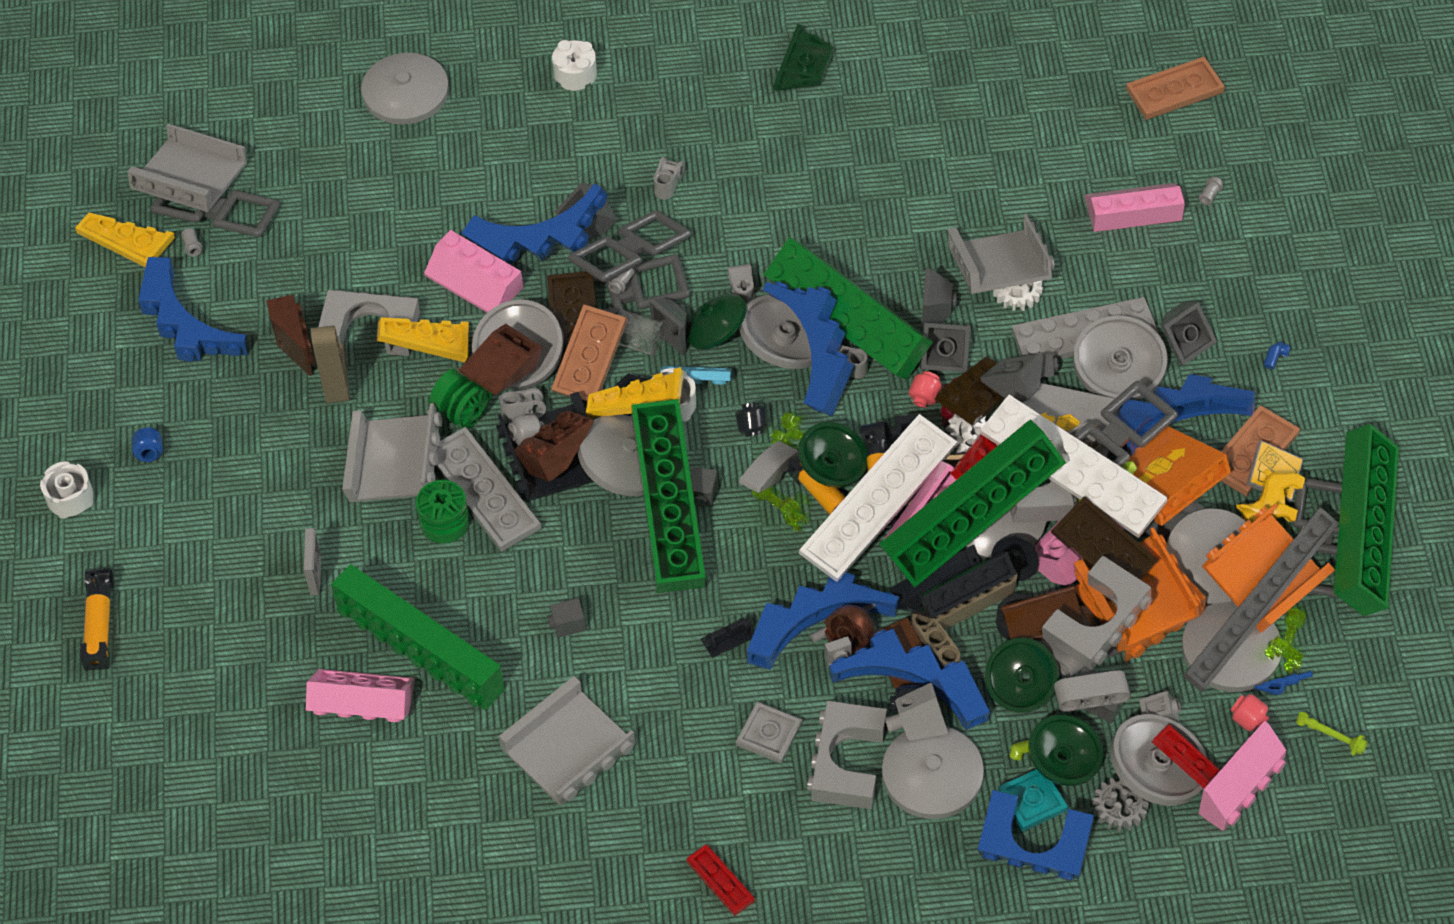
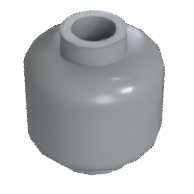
(523, 427)

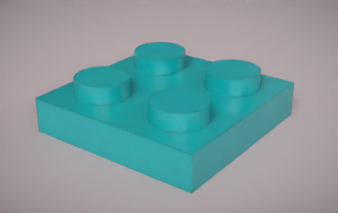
(1037, 799)

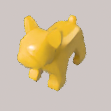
(1272, 494)

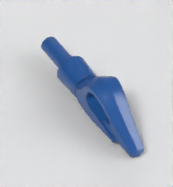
(1282, 683)

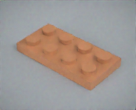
(1175, 88)
(589, 352)
(1240, 450)

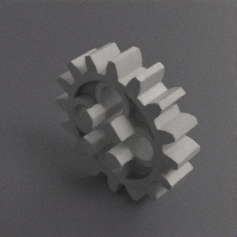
(1107, 797)

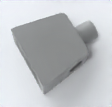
(918, 714)

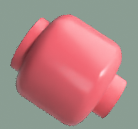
(925, 389)
(1249, 712)

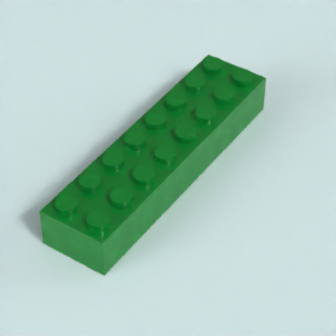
(860, 315)
(668, 496)
(972, 503)
(1366, 520)
(418, 637)

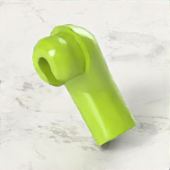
(1018, 749)

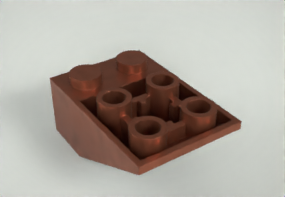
(291, 331)
(502, 360)
(554, 445)

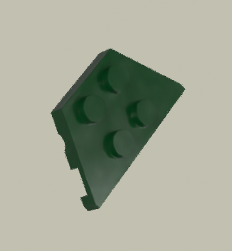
(803, 62)

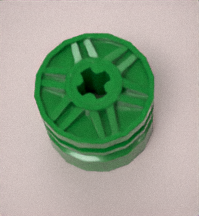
(460, 399)
(442, 511)

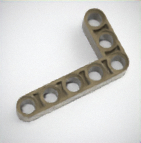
(331, 364)
(936, 627)

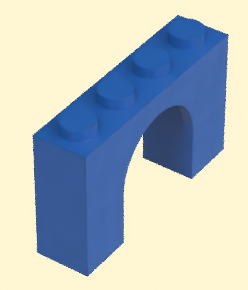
(1063, 859)

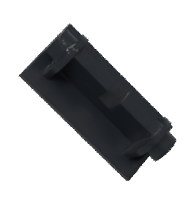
(728, 637)

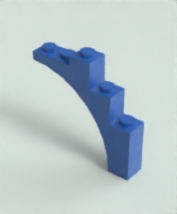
(539, 238)
(173, 321)
(829, 367)
(1194, 399)
(810, 606)
(887, 658)

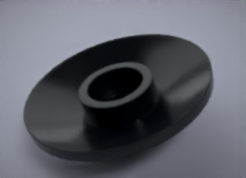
(1029, 561)

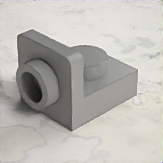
(837, 649)
(1161, 704)

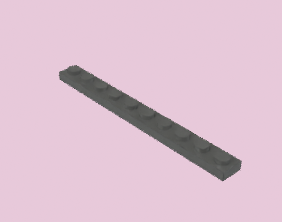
(1260, 600)

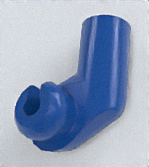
(1274, 352)

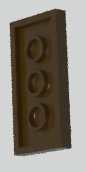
(566, 298)
(969, 395)
(1093, 535)

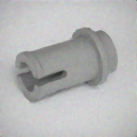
(1213, 186)
(192, 246)
(618, 283)

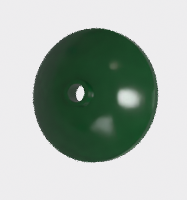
(716, 321)
(838, 446)
(1006, 670)
(1071, 740)

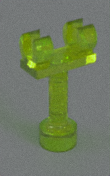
(793, 424)
(786, 507)
(1294, 620)

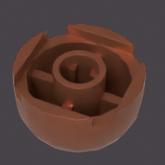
(850, 622)

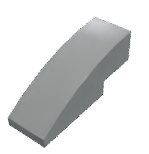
(768, 467)

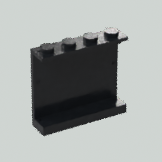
(533, 486)
(953, 583)

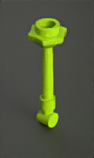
(1357, 744)

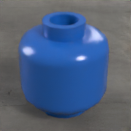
(147, 444)

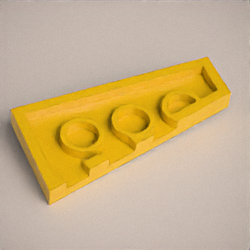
(125, 238)
(432, 338)
(619, 400)

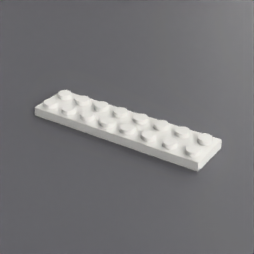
(1086, 471)
(877, 498)

